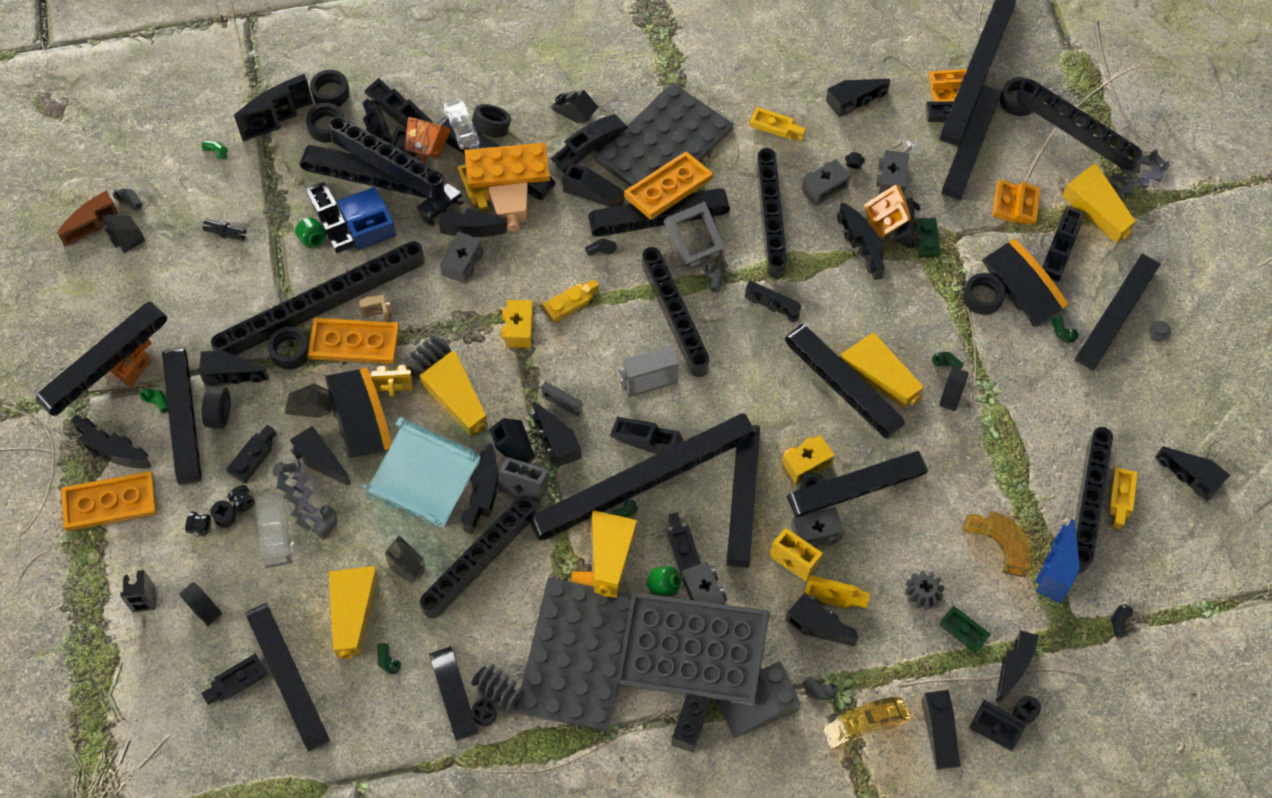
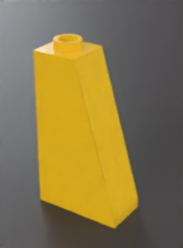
(1103, 207)
(883, 371)
(453, 391)
(611, 546)
(351, 604)

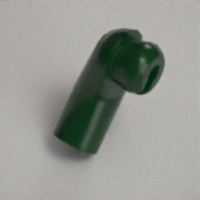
(1061, 332)
(947, 359)
(627, 511)
(385, 661)

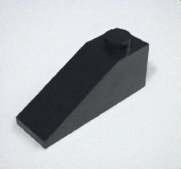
(316, 455)
(941, 729)

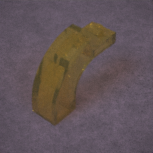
(1008, 535)
(870, 717)

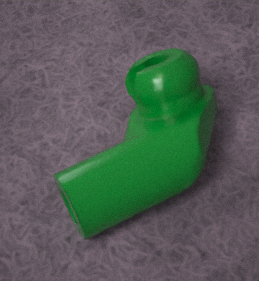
(215, 146)
(155, 397)

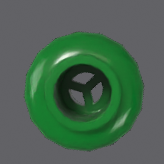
(310, 232)
(663, 581)

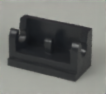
(432, 207)
(906, 232)
(139, 595)
(997, 725)

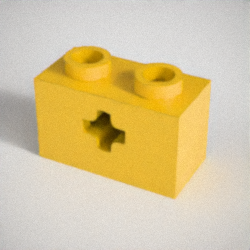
(518, 334)
(812, 448)
(795, 554)

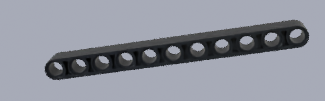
(976, 72)
(324, 291)
(642, 476)

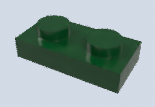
(928, 231)
(964, 629)

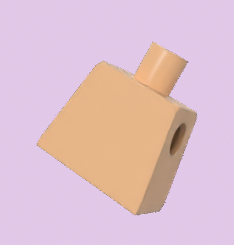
(510, 203)

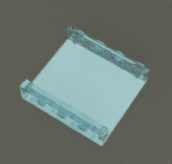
(423, 474)

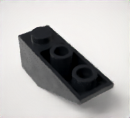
(855, 93)
(591, 186)
(228, 368)
(558, 436)
(1197, 472)
(815, 621)

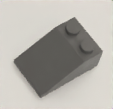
(773, 702)

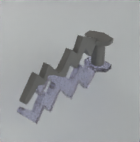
(1129, 180)
(302, 502)

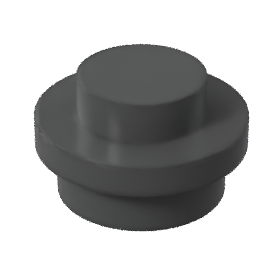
(1159, 331)

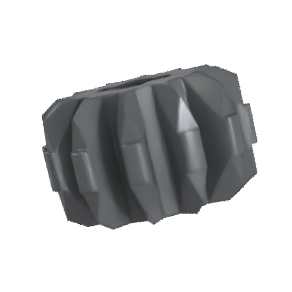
(919, 595)

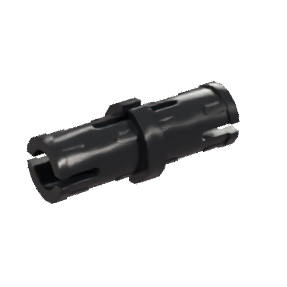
(224, 230)

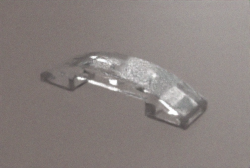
(460, 121)

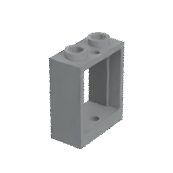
(670, 223)
(649, 371)

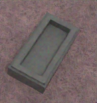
(561, 399)

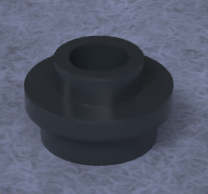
(854, 160)

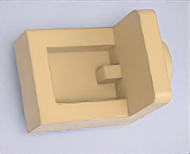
(375, 305)

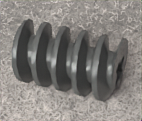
(426, 355)
(497, 688)

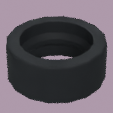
(325, 77)
(1008, 103)
(317, 112)
(491, 120)
(990, 281)
(284, 334)
(953, 389)
(215, 407)
(200, 603)

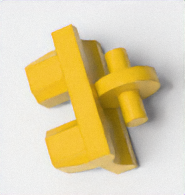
(392, 380)

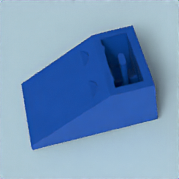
(367, 218)
(1060, 565)

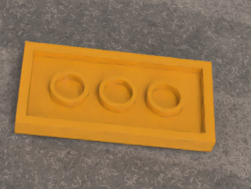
(507, 165)
(668, 185)
(353, 340)
(108, 501)

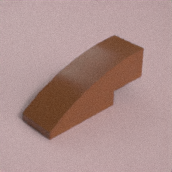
(87, 218)

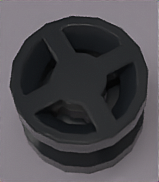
(241, 499)
(227, 518)
(198, 523)
(485, 707)
(1023, 712)

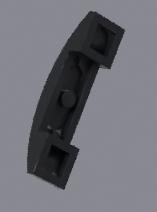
(453, 693)

